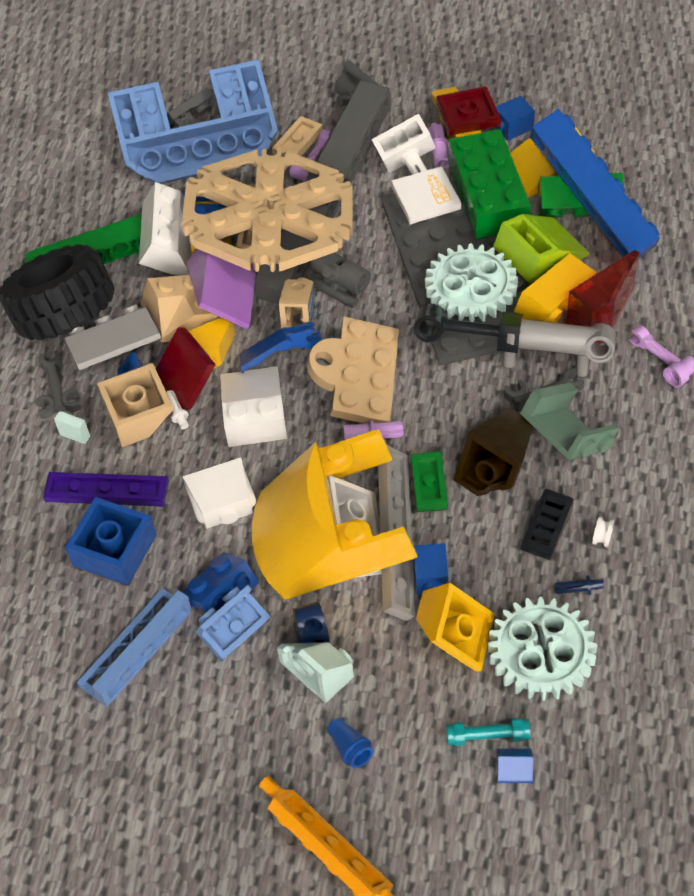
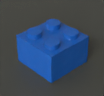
(111, 541)

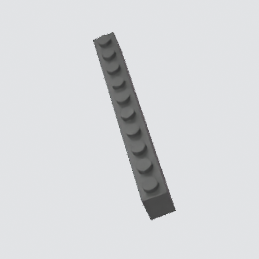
(344, 152)

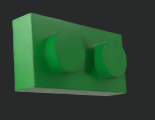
(429, 482)

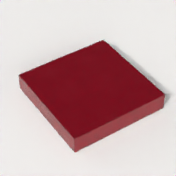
(468, 111)
(185, 368)

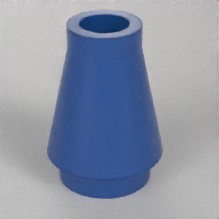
(351, 745)

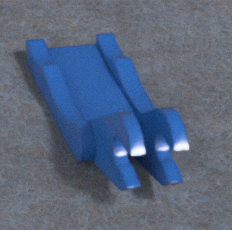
(282, 339)

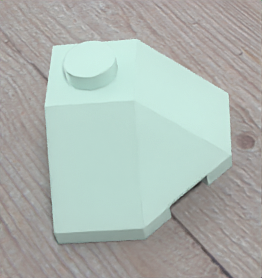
(318, 666)

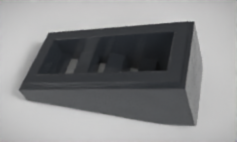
(555, 506)

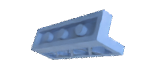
(139, 649)

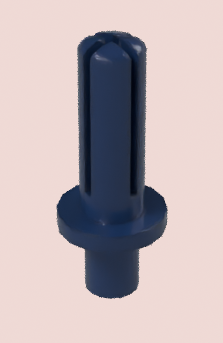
(584, 585)

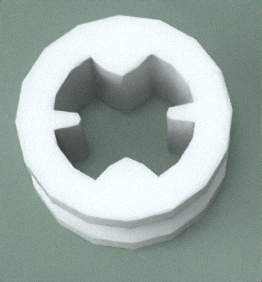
(603, 531)

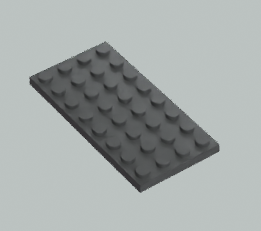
(420, 245)

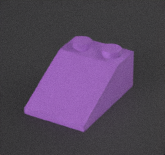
(222, 287)

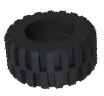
(56, 292)

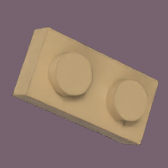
(298, 137)

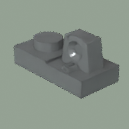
(183, 113)

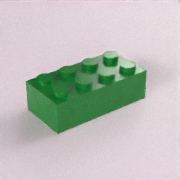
(487, 181)

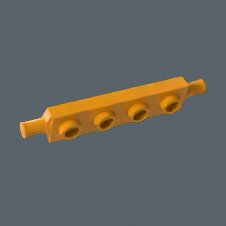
(325, 842)

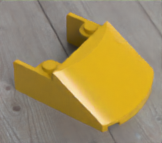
(297, 526)

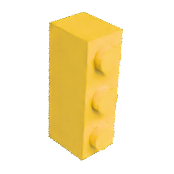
(549, 294)

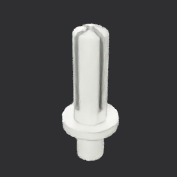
(179, 416)

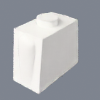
(220, 493)

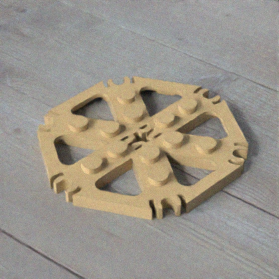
(267, 211)

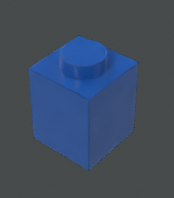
(516, 118)
(430, 566)

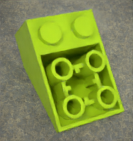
(535, 244)

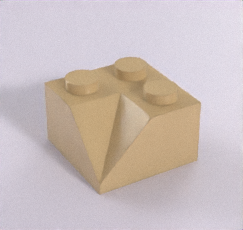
(173, 305)
(135, 403)

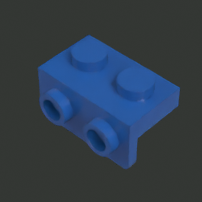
(218, 580)

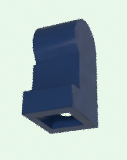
(310, 623)

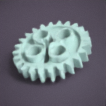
(471, 282)
(571, 641)

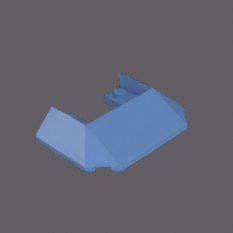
(178, 153)

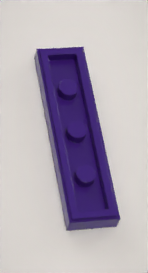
(115, 488)

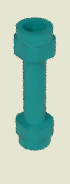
(518, 729)

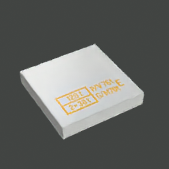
(426, 195)

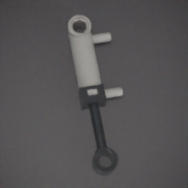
(525, 334)

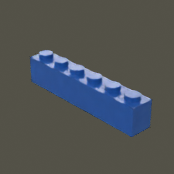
(593, 185)

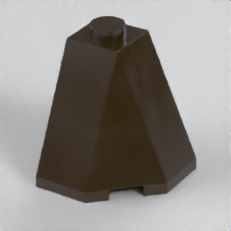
(494, 453)

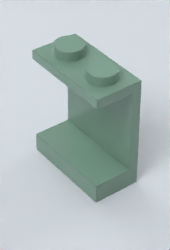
(550, 415)

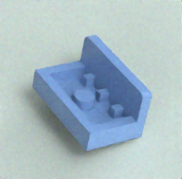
(232, 623)

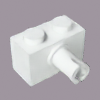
(405, 145)

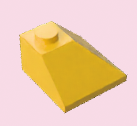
(456, 623)

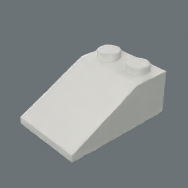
(252, 406)

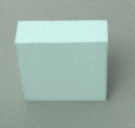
(72, 427)

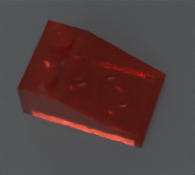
(603, 295)

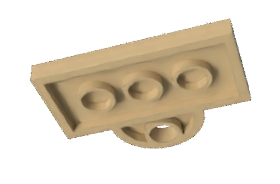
(358, 370)

